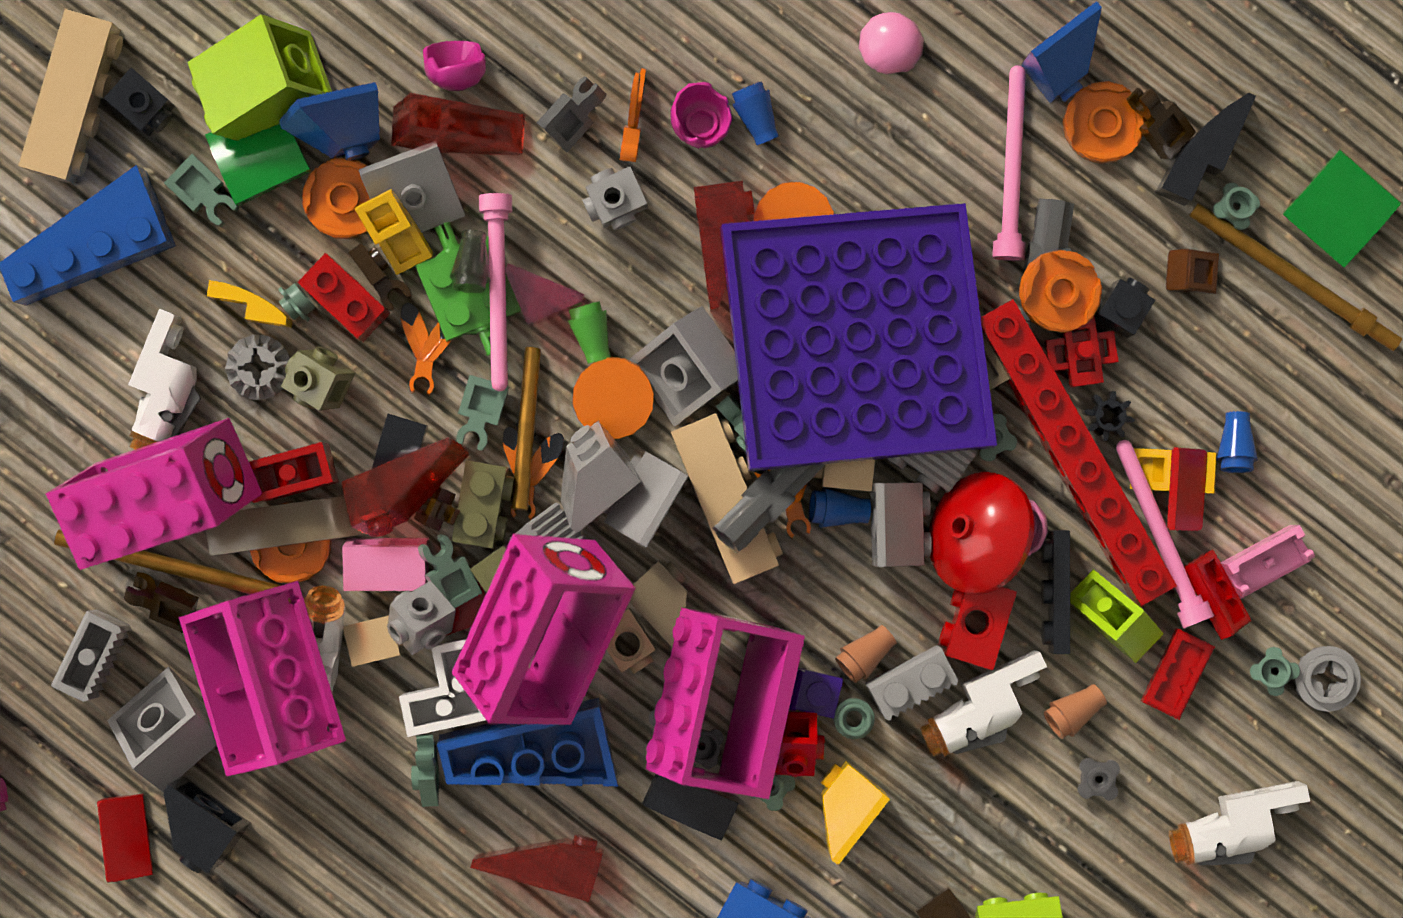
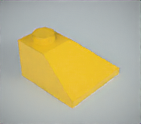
(849, 807)

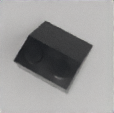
(201, 826)

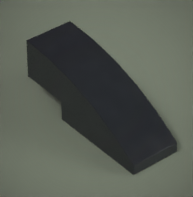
(1205, 152)

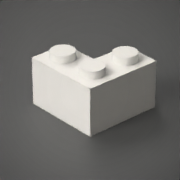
(440, 705)

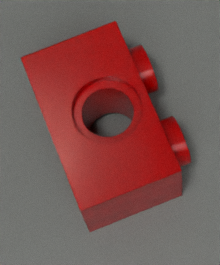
(344, 297)
(294, 472)
(983, 646)

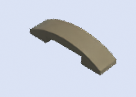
(282, 526)

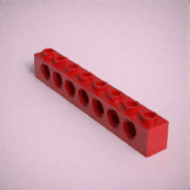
(1076, 456)

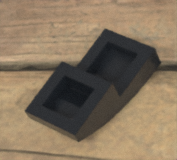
(399, 439)
(691, 806)

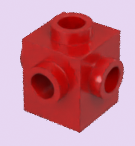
(800, 745)

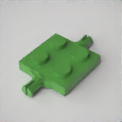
(459, 311)

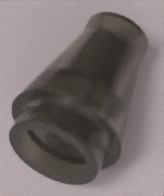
(471, 265)

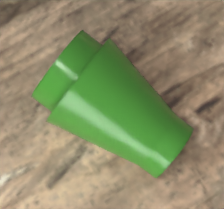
(590, 330)

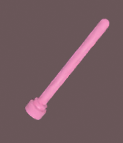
(495, 210)
(1009, 242)
(1192, 607)

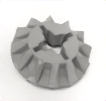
(243, 353)
(1341, 665)

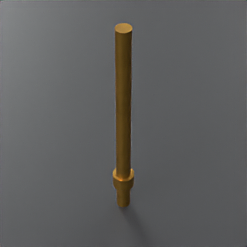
(1361, 320)
(187, 570)

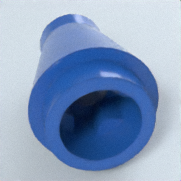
(756, 111)
(1237, 444)
(837, 508)

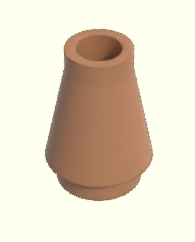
(864, 654)
(1073, 711)

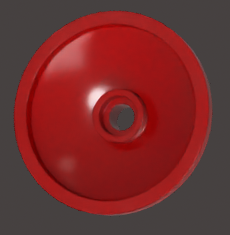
(994, 537)

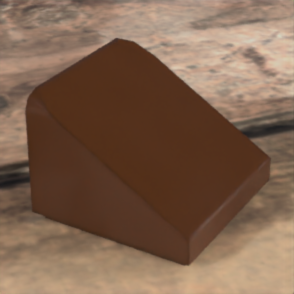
(1192, 271)

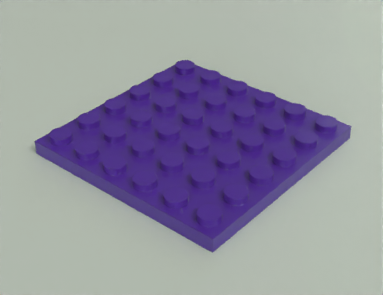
(857, 336)

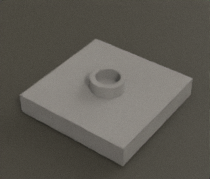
(419, 182)

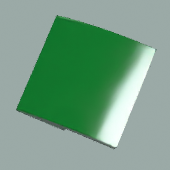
(258, 162)
(1342, 208)

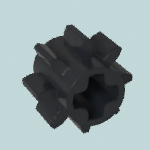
(1118, 419)

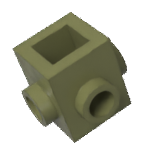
(317, 379)

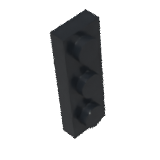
(1056, 592)

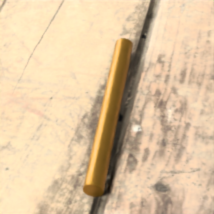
(526, 428)

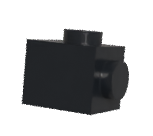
(141, 103)
(1125, 306)

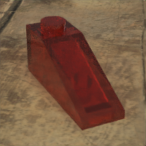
(456, 126)
(717, 206)
(398, 488)
(553, 865)

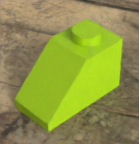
(1115, 616)

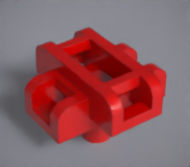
(1082, 353)

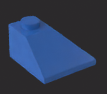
(1064, 56)
(337, 121)

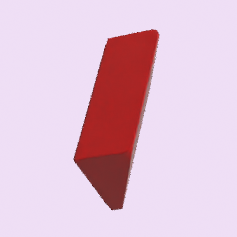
(1187, 489)
(125, 837)

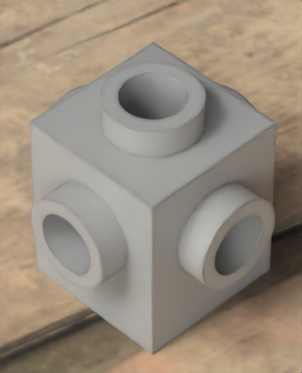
(609, 183)
(420, 618)

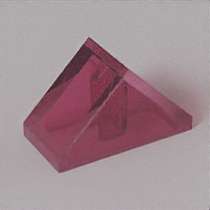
(540, 297)

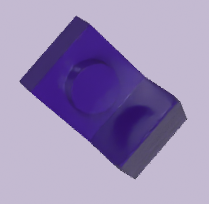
(816, 693)

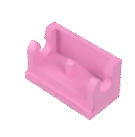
(1267, 560)
(383, 564)

